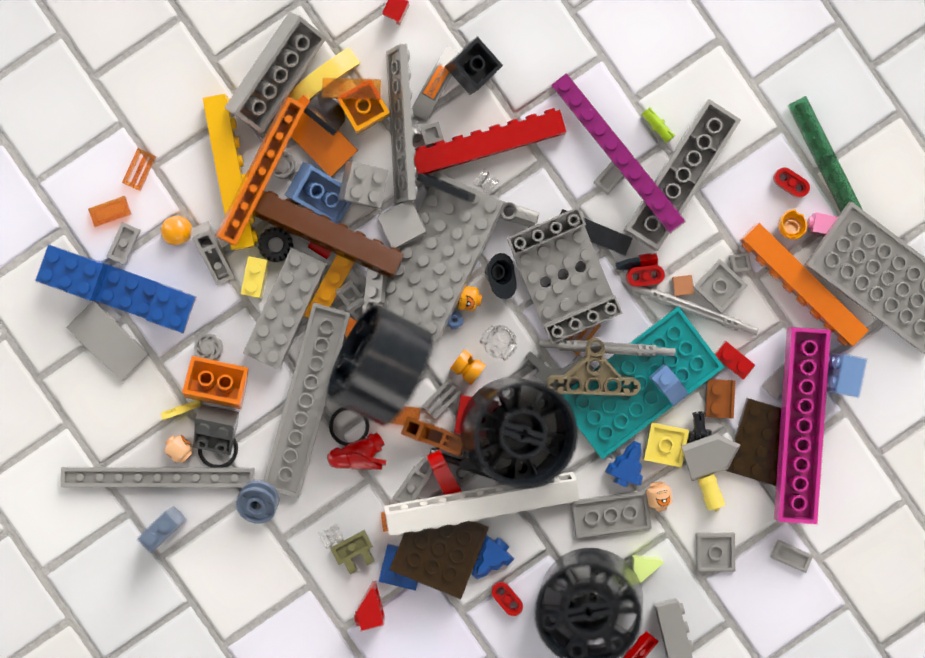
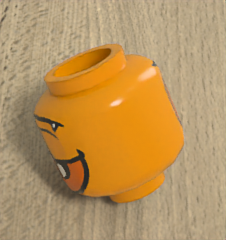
(469, 299)

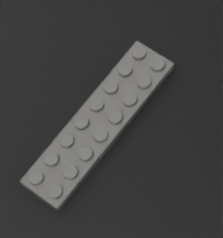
(401, 124)

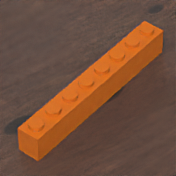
(260, 171)
(803, 285)

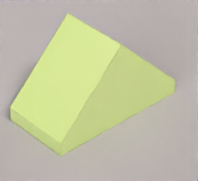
(645, 565)

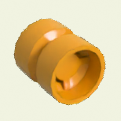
(467, 367)

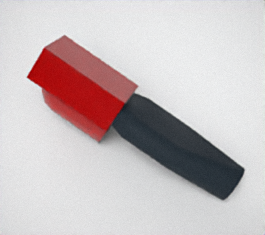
(643, 260)

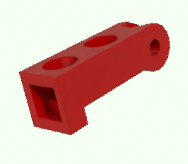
(443, 473)

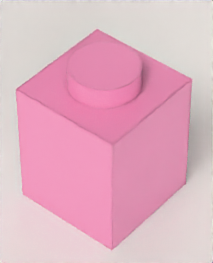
(820, 223)

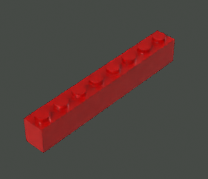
(490, 142)

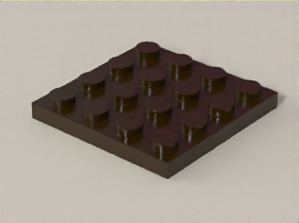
(759, 442)
(440, 556)

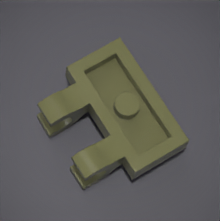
(352, 547)

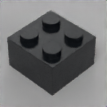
(473, 65)

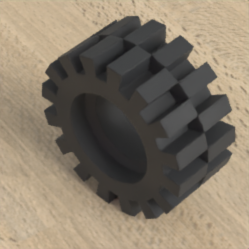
(267, 236)

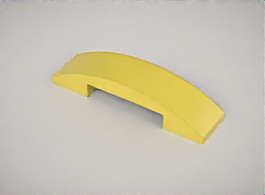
(333, 68)

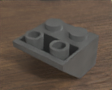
(215, 429)

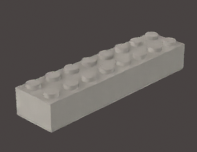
(685, 170)

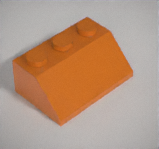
(216, 382)

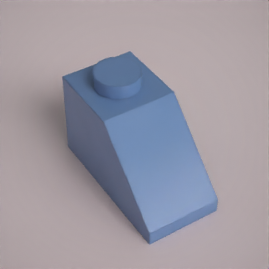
(668, 384)

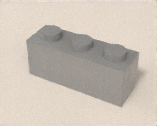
(674, 629)

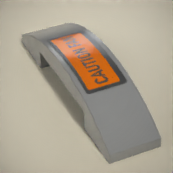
(434, 86)

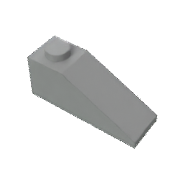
(212, 252)

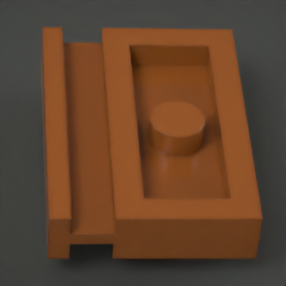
(720, 398)

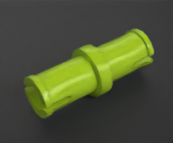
(658, 125)

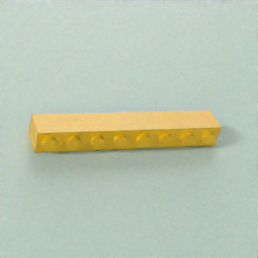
(227, 160)

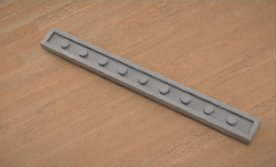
(156, 476)

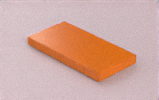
(325, 149)

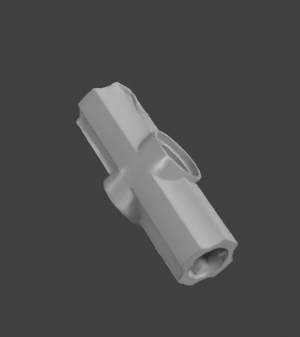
(521, 215)

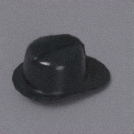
(501, 276)

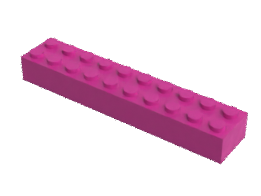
(802, 425)

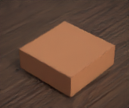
(683, 285)

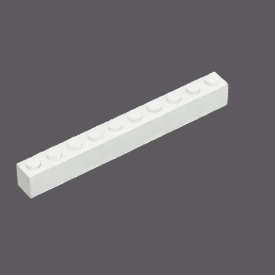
(478, 504)

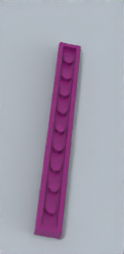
(618, 153)

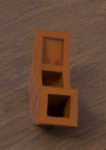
(433, 435)

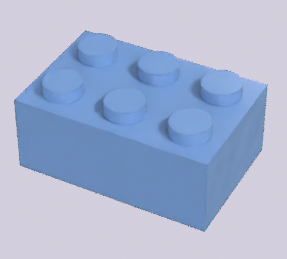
(845, 374)

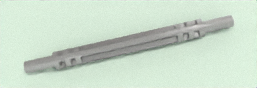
(695, 309)
(610, 347)

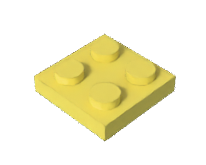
(665, 444)

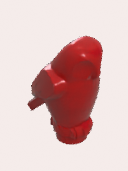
(358, 454)

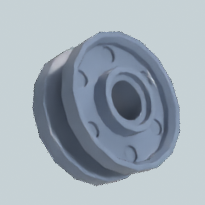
(257, 502)

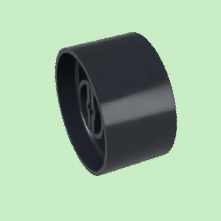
(379, 365)
(478, 418)
(579, 611)

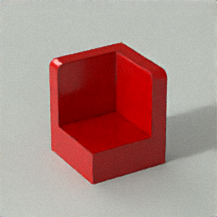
(396, 10)

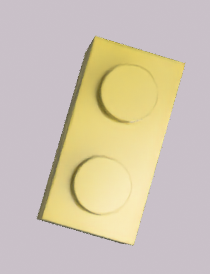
(255, 277)

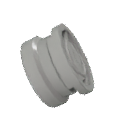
(285, 166)
(208, 346)

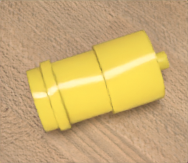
(711, 493)

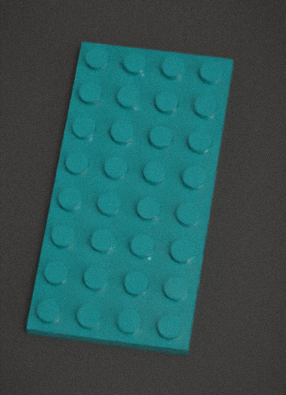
(614, 419)

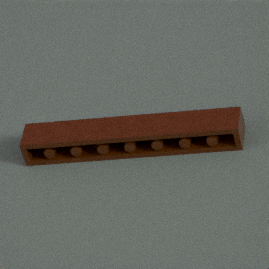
(328, 234)

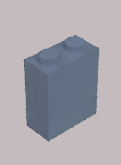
(161, 529)

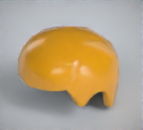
(792, 225)
(176, 230)

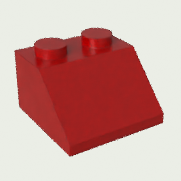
(370, 609)

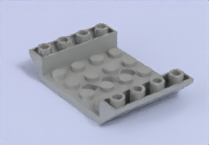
(581, 297)

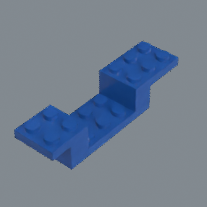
(116, 288)

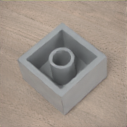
(363, 184)

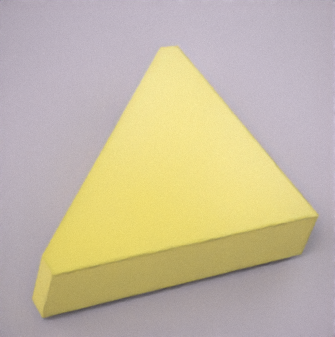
(180, 409)

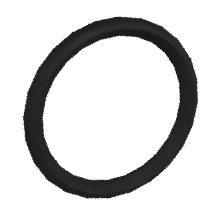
(332, 431)
(223, 465)

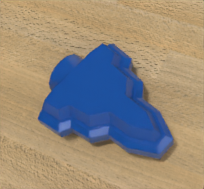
(627, 467)
(491, 557)

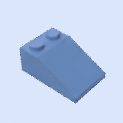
(318, 192)

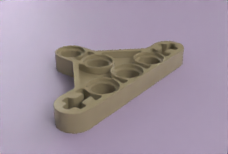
(603, 375)

